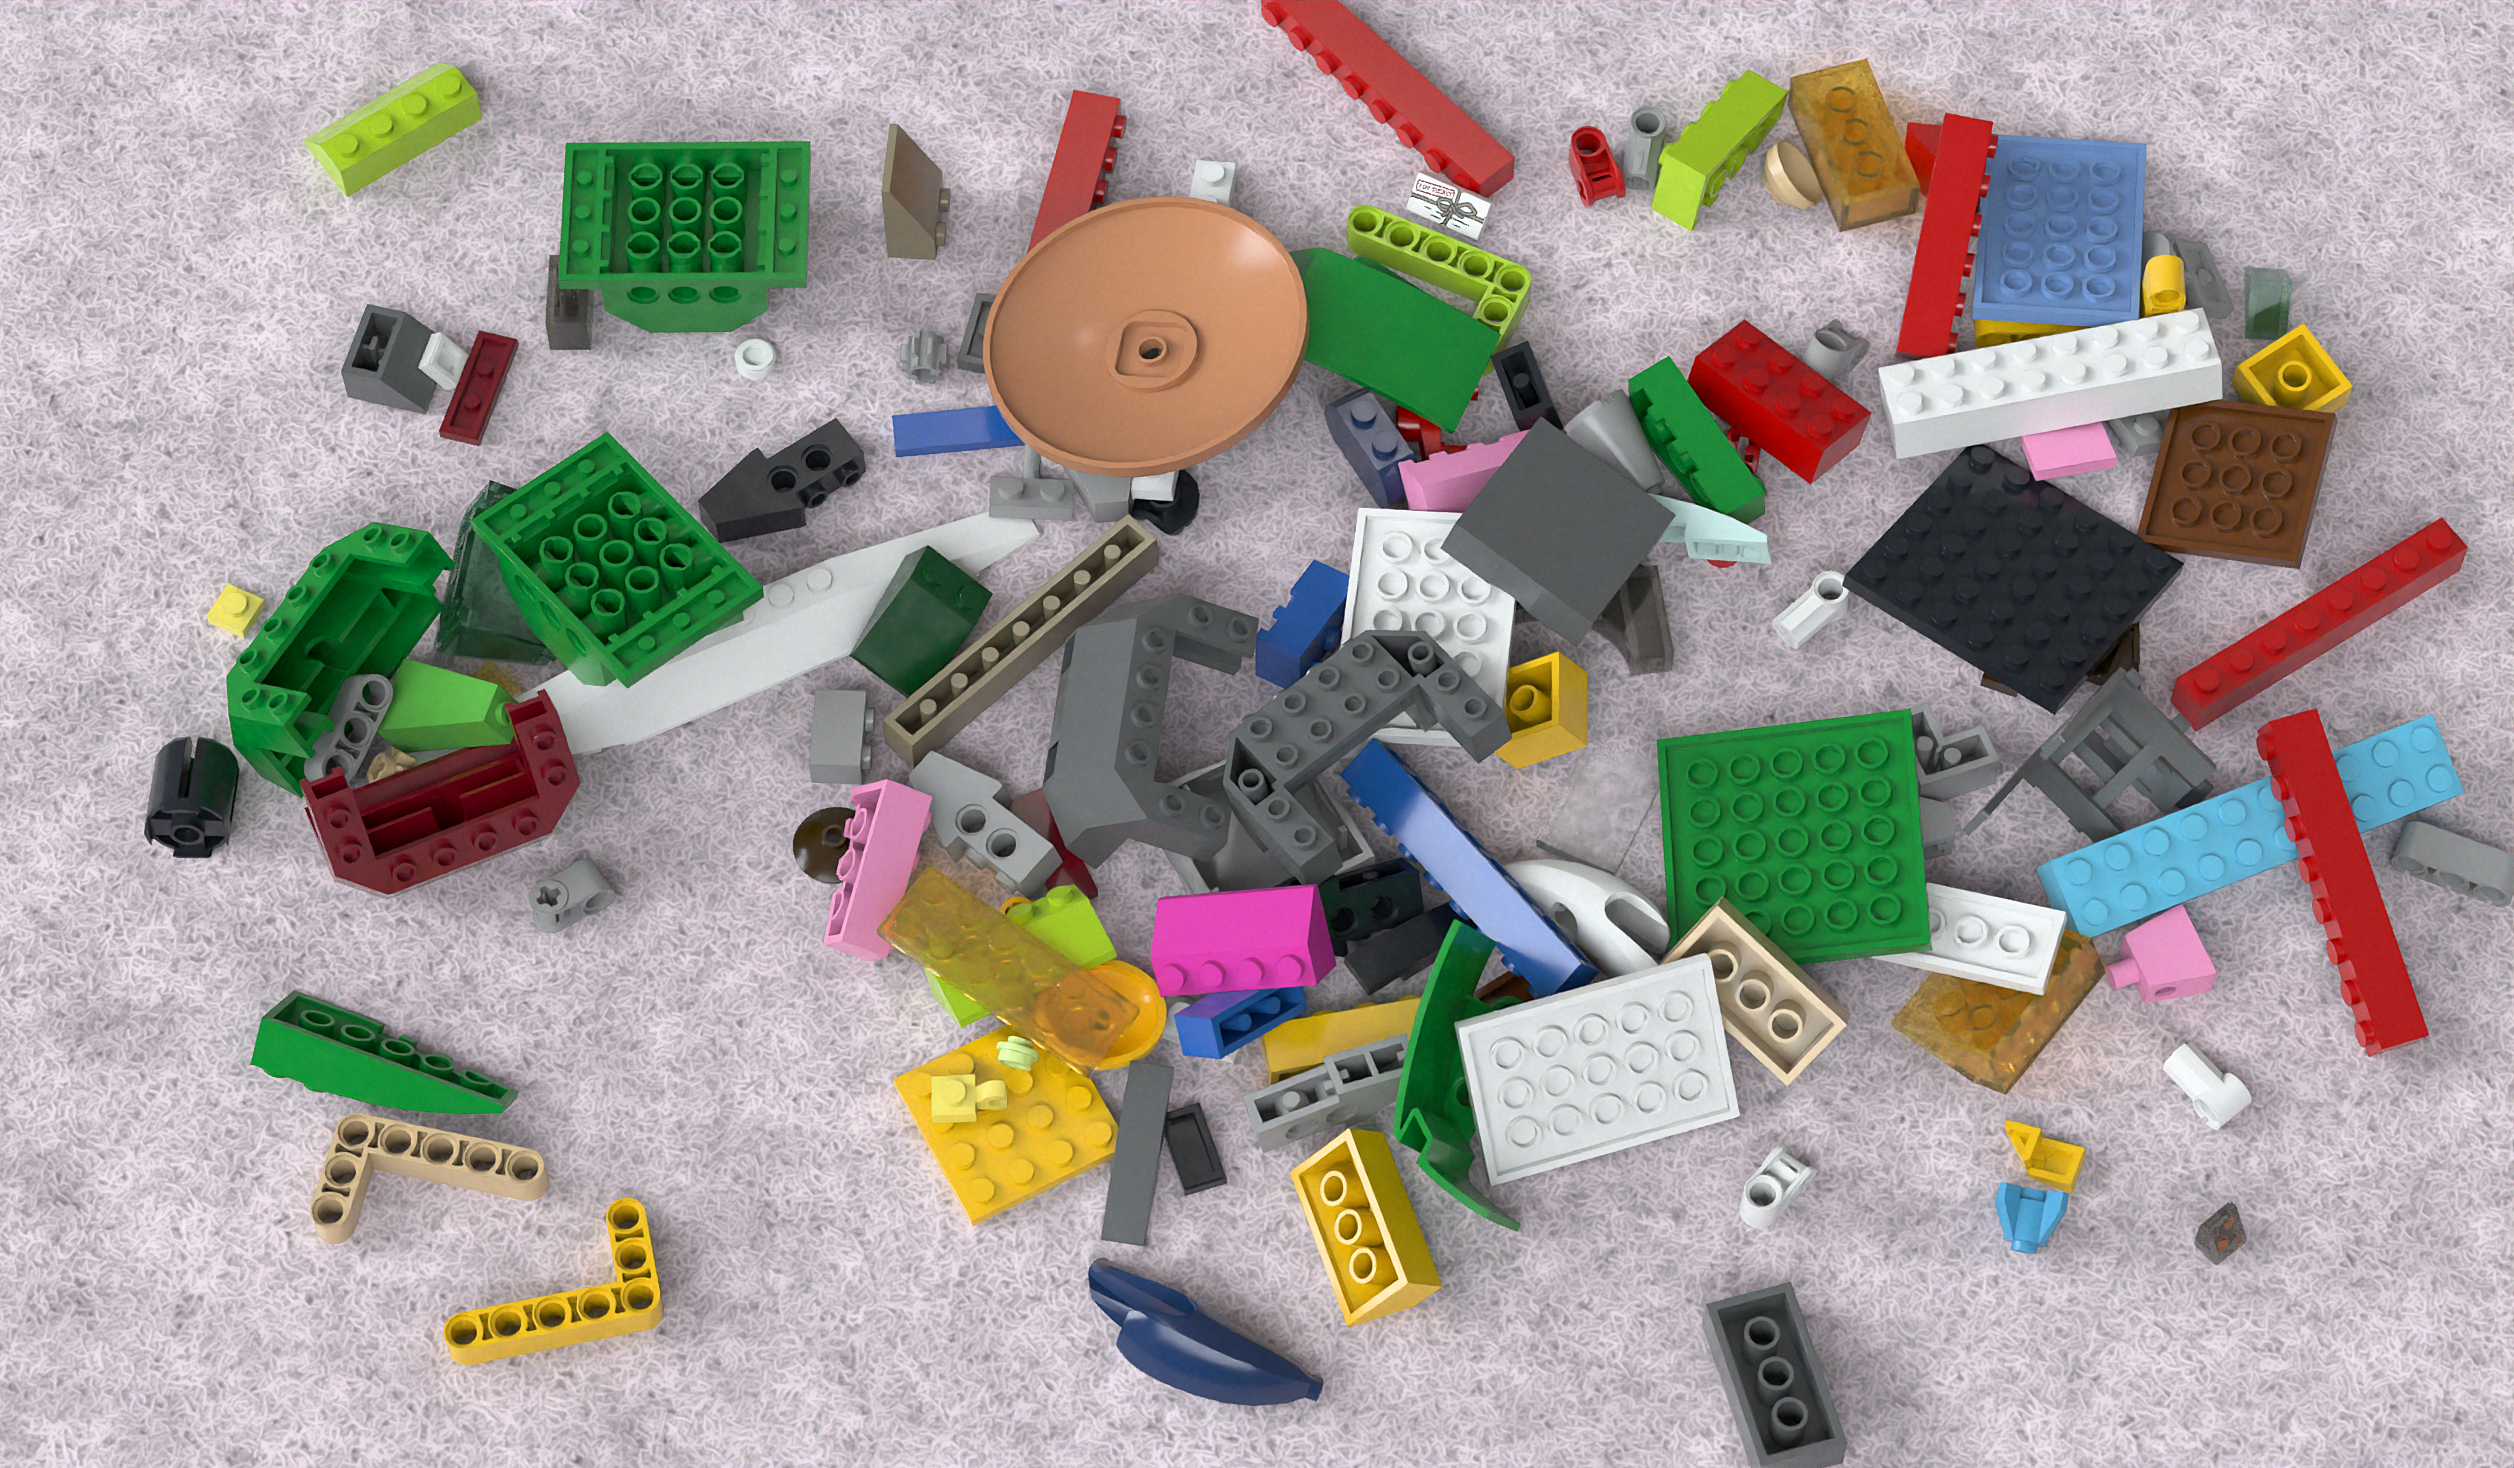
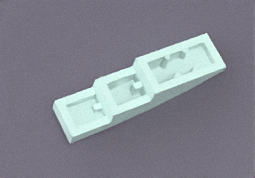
(1713, 534)

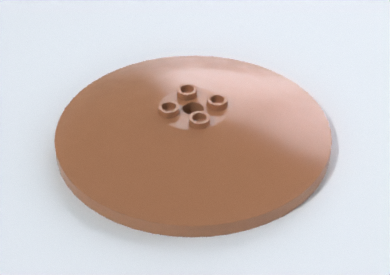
(1135, 279)

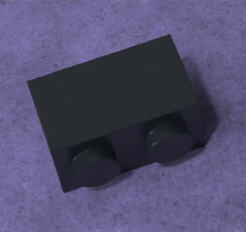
(1525, 387)

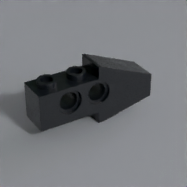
(748, 496)
(1353, 892)

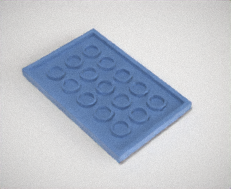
(2061, 232)

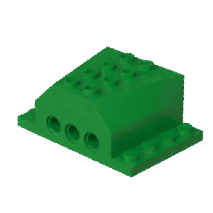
(685, 229)
(612, 566)

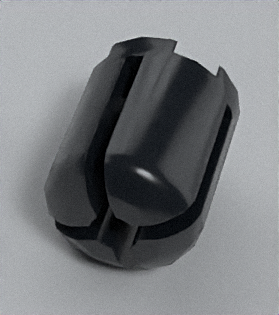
(192, 795)

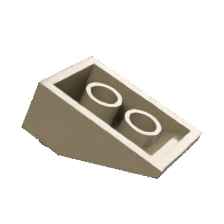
(912, 199)

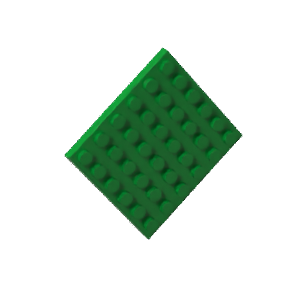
(1801, 833)

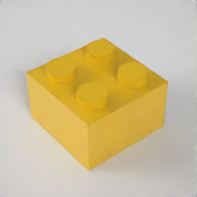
(2293, 375)
(1545, 710)

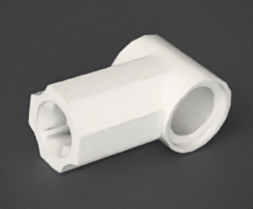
(1812, 611)
(2212, 1092)

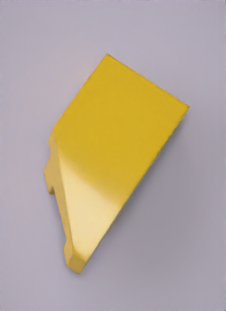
(2046, 1159)

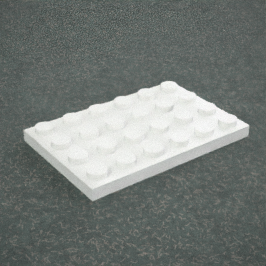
(1412, 585)
(1597, 1069)

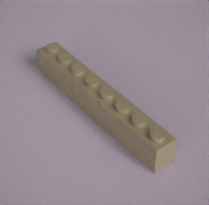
(1020, 641)

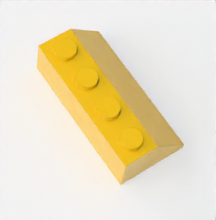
(1365, 1227)

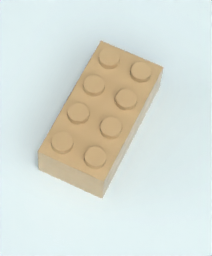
(1763, 992)

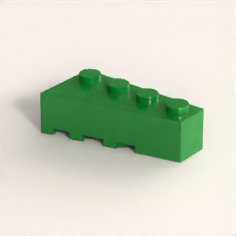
(1693, 444)

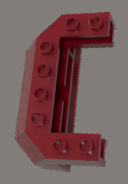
(447, 809)

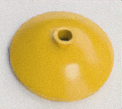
(1150, 1024)

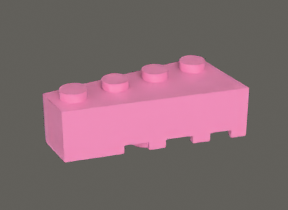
(1455, 479)
(876, 865)

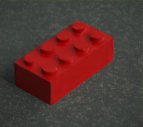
(1778, 401)

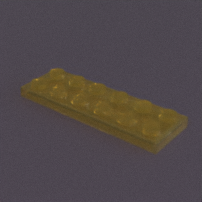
(1008, 971)

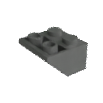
(386, 361)

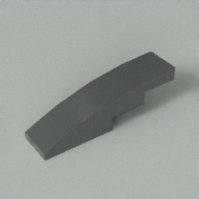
(1137, 1153)

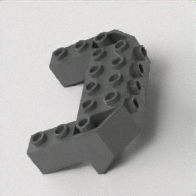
(1331, 715)

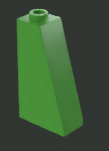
(444, 710)

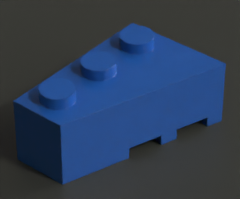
(1304, 627)

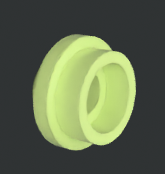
(1017, 1053)

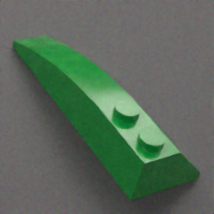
(352, 1058)

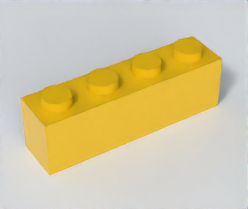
(1303, 1042)

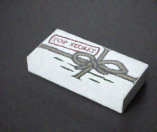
(1450, 205)

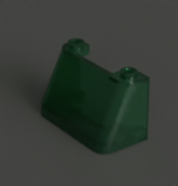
(477, 609)

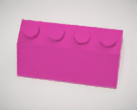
(1241, 941)

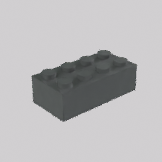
(1774, 1380)

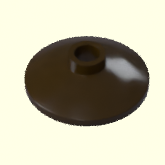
(812, 850)

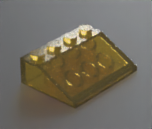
(1996, 1030)

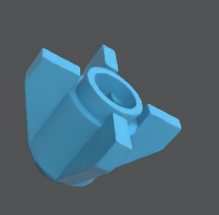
(2029, 1215)

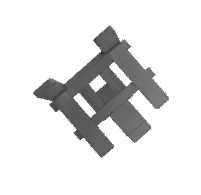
(2141, 751)

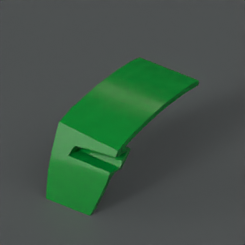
(1392, 335)
(1433, 1090)

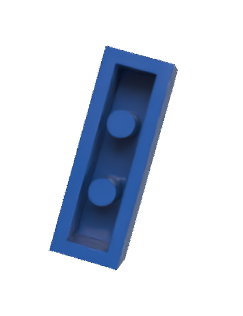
(1235, 1018)

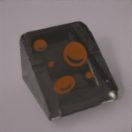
(2221, 1234)

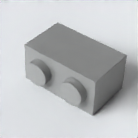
(839, 737)

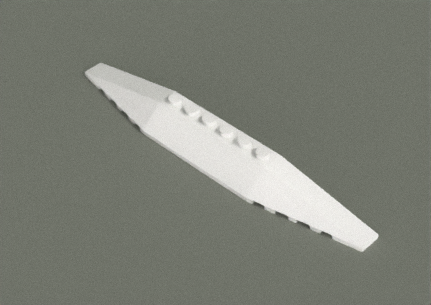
(789, 632)

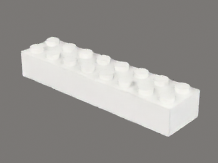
(2050, 383)

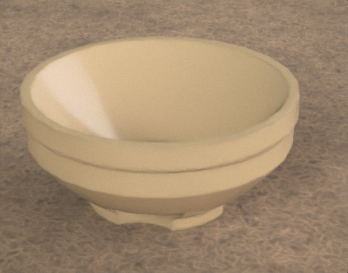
(1790, 177)

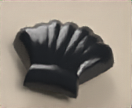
(1171, 515)

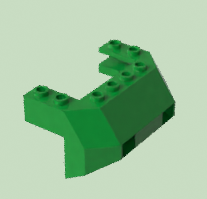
(346, 616)

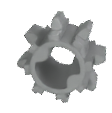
(925, 357)

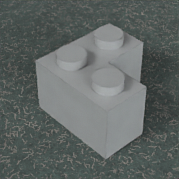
(1954, 762)

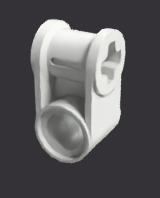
(1777, 1181)

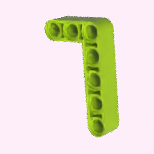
(1452, 273)

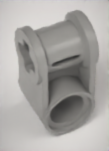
(1834, 351)
(570, 894)

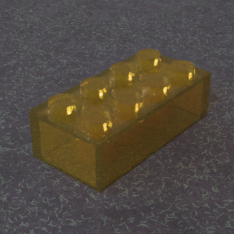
(1853, 145)

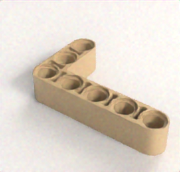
(417, 1163)

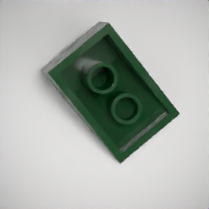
(920, 621)

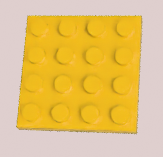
(1044, 1137)

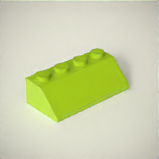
(396, 127)
(1060, 920)

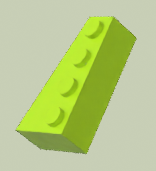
(1716, 147)

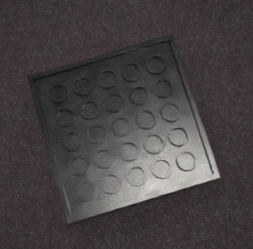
(2013, 576)

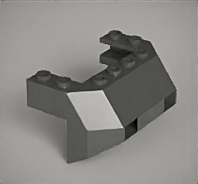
(1112, 725)

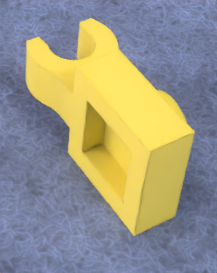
(958, 1097)

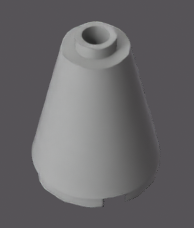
(1618, 440)

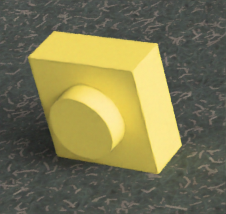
(236, 610)

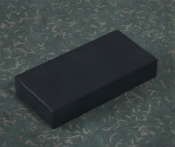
(1193, 1150)

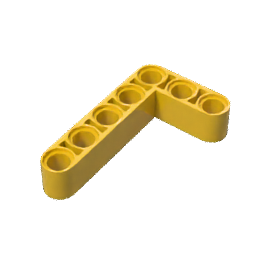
(2160, 294)
(570, 1305)

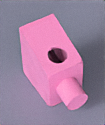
(2163, 959)

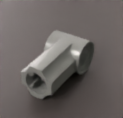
(1643, 149)

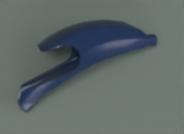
(1193, 1345)

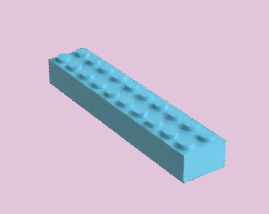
(2240, 833)

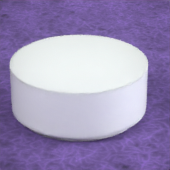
(755, 358)

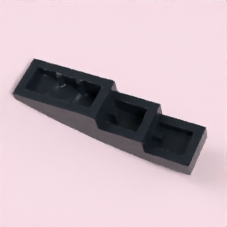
(1402, 949)

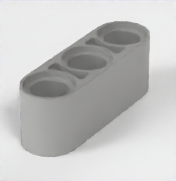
(364, 718)
(2455, 861)

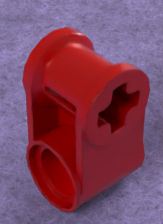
(1597, 172)

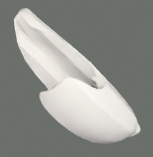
(1597, 913)

